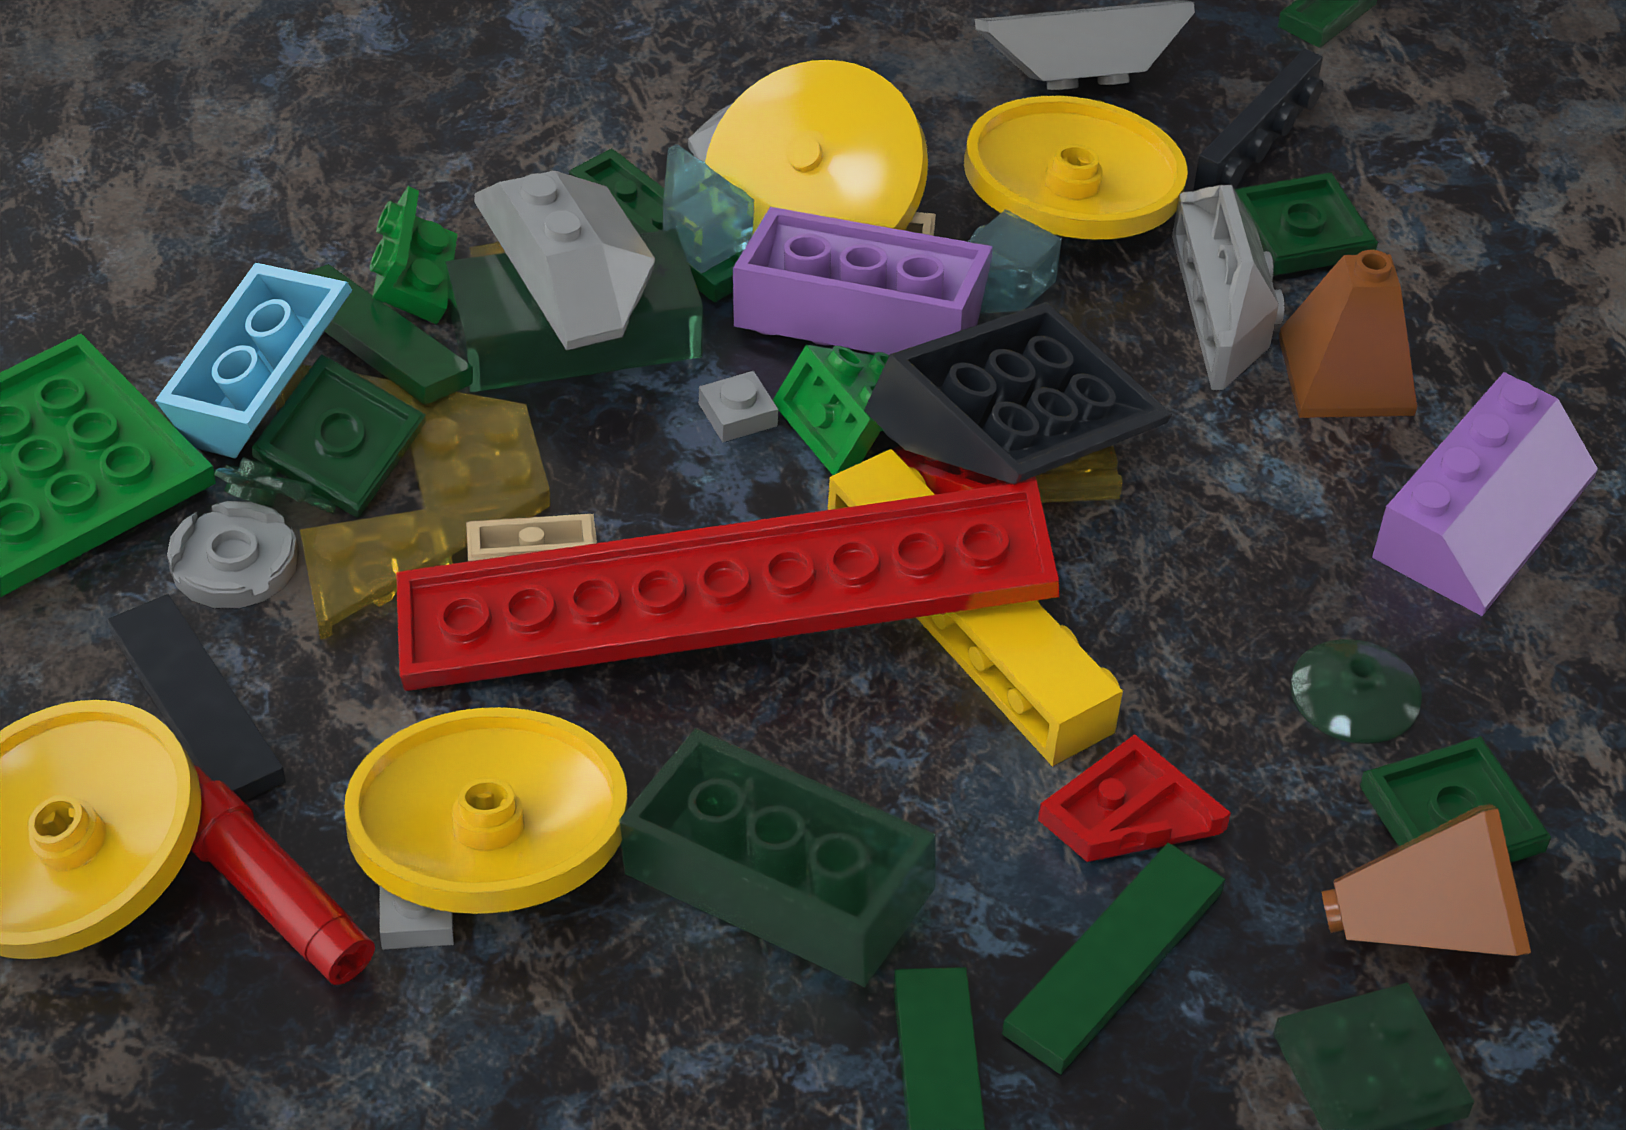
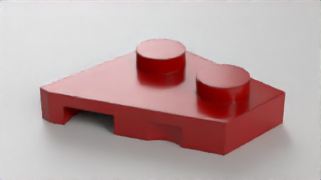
(1131, 805)

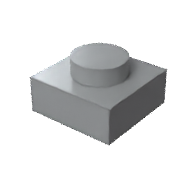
(738, 406)
(412, 925)

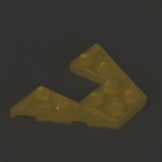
(469, 465)

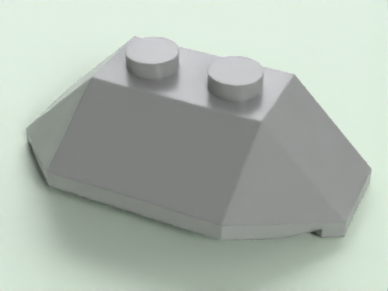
(1087, 41)
(570, 252)
(1226, 281)

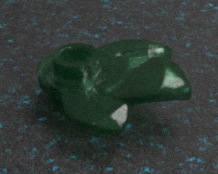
(259, 484)

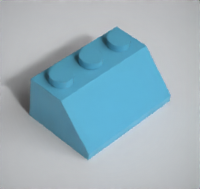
(249, 356)

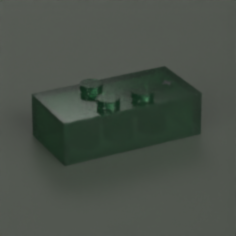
(514, 344)
(779, 855)

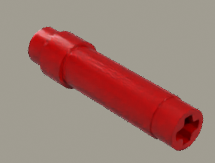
(277, 885)

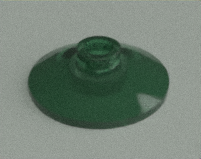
(1356, 691)

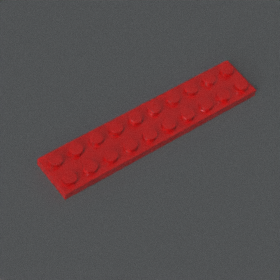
(723, 585)

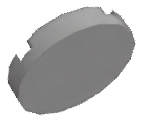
(232, 555)

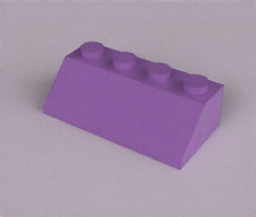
(856, 283)
(1487, 495)

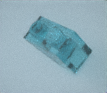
(705, 210)
(1021, 262)

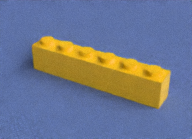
(1009, 650)

